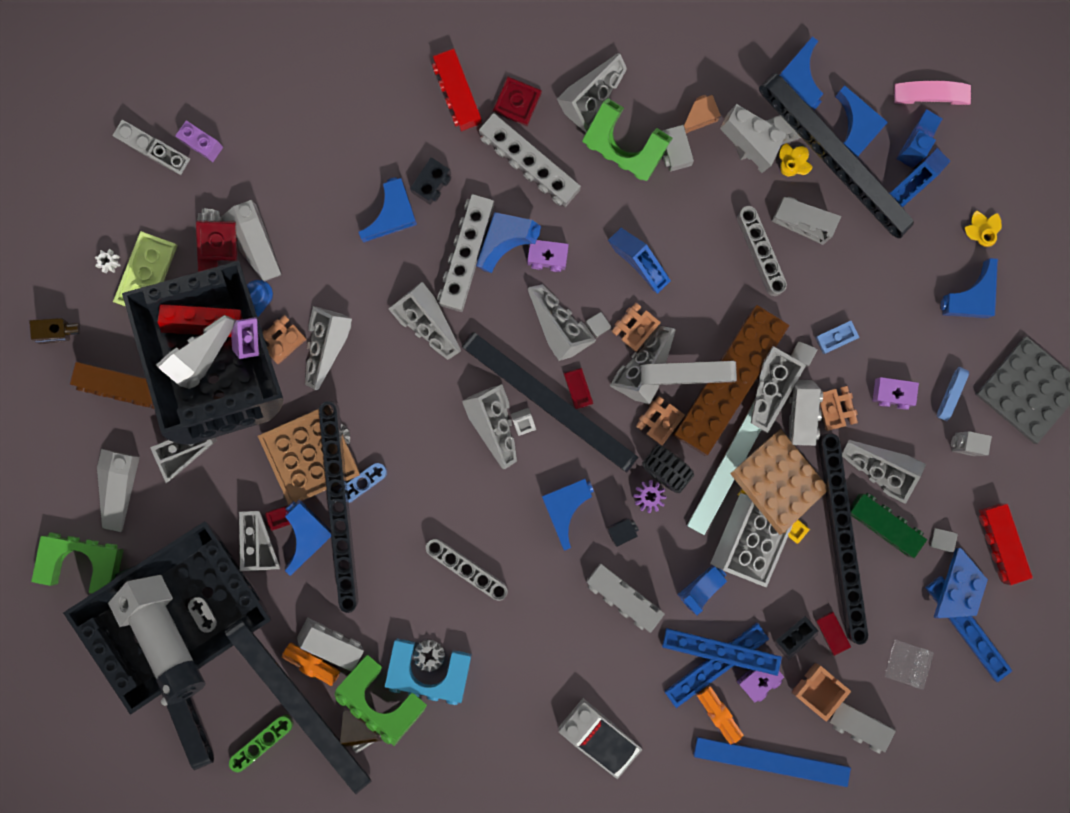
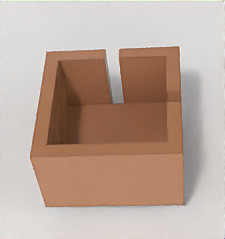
(821, 691)

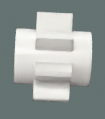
(101, 259)

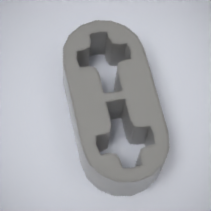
(198, 617)

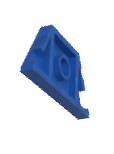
(961, 589)

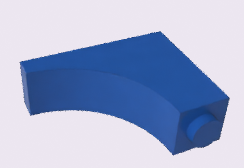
(799, 76)
(862, 121)
(920, 139)
(920, 177)
(395, 213)
(503, 235)
(640, 258)
(979, 299)
(562, 505)
(309, 532)
(702, 589)

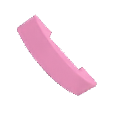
(932, 91)

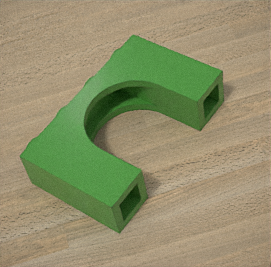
(601, 138)
(54, 549)
(390, 725)

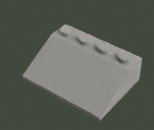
(749, 544)

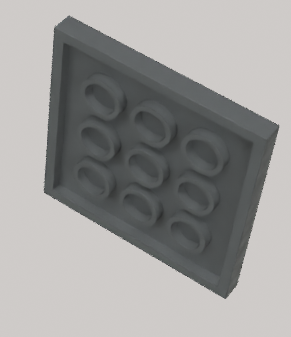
(1028, 390)

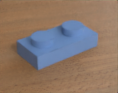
(837, 337)

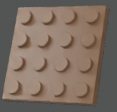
(298, 457)
(779, 481)

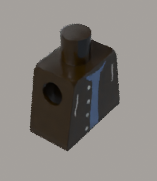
(44, 330)

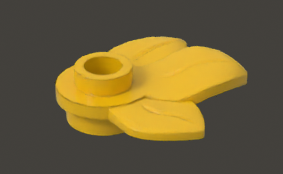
(796, 159)
(983, 226)

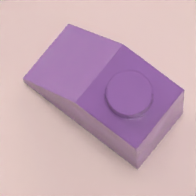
(245, 338)

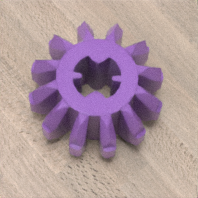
(648, 503)

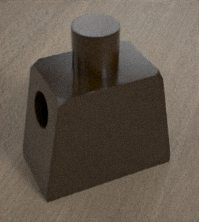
(356, 732)

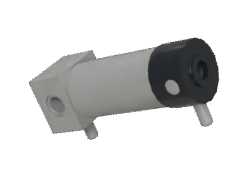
(144, 608)

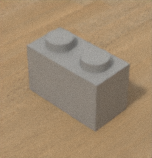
(678, 153)
(971, 443)

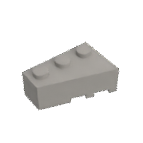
(753, 135)
(806, 220)
(805, 413)
(175, 457)
(255, 544)
(329, 645)
(862, 727)

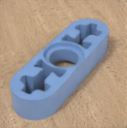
(952, 393)
(371, 470)

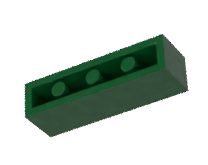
(887, 526)

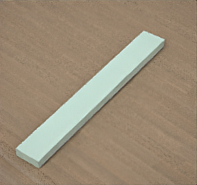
(722, 478)

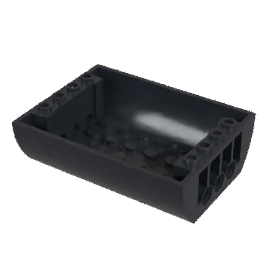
(247, 383)
(187, 567)

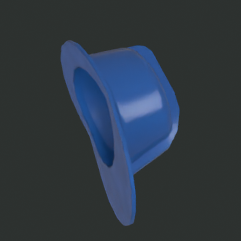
(261, 295)

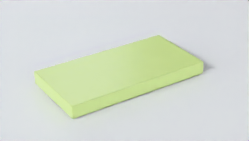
(146, 265)

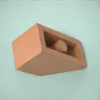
(702, 113)

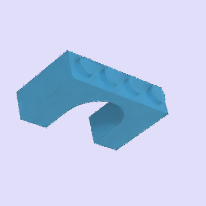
(402, 679)

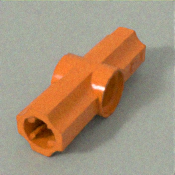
(310, 664)
(719, 715)

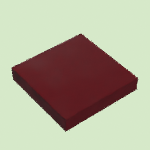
(517, 101)
(216, 240)

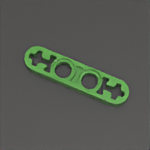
(261, 743)

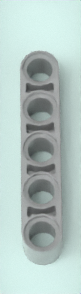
(760, 260)
(688, 373)
(476, 570)

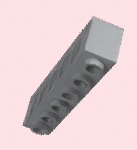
(496, 126)
(473, 205)

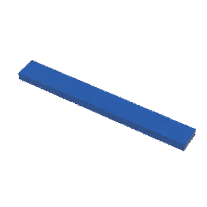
(772, 761)

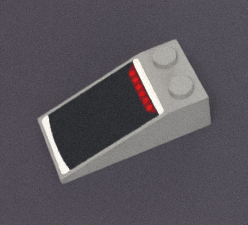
(599, 738)

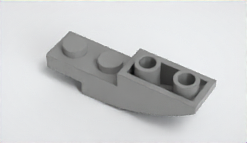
(151, 147)

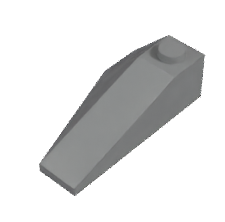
(253, 239)
(654, 352)
(490, 418)
(889, 469)
(115, 483)

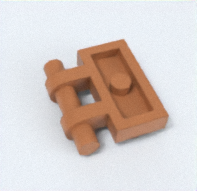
(640, 330)
(286, 342)
(832, 411)
(664, 424)

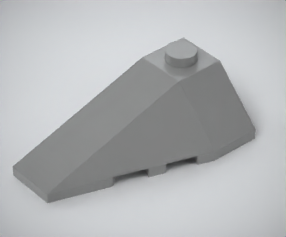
(585, 97)
(423, 315)
(561, 330)
(328, 336)
(193, 360)
(775, 384)

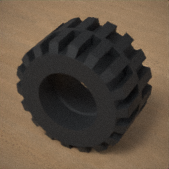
(668, 469)

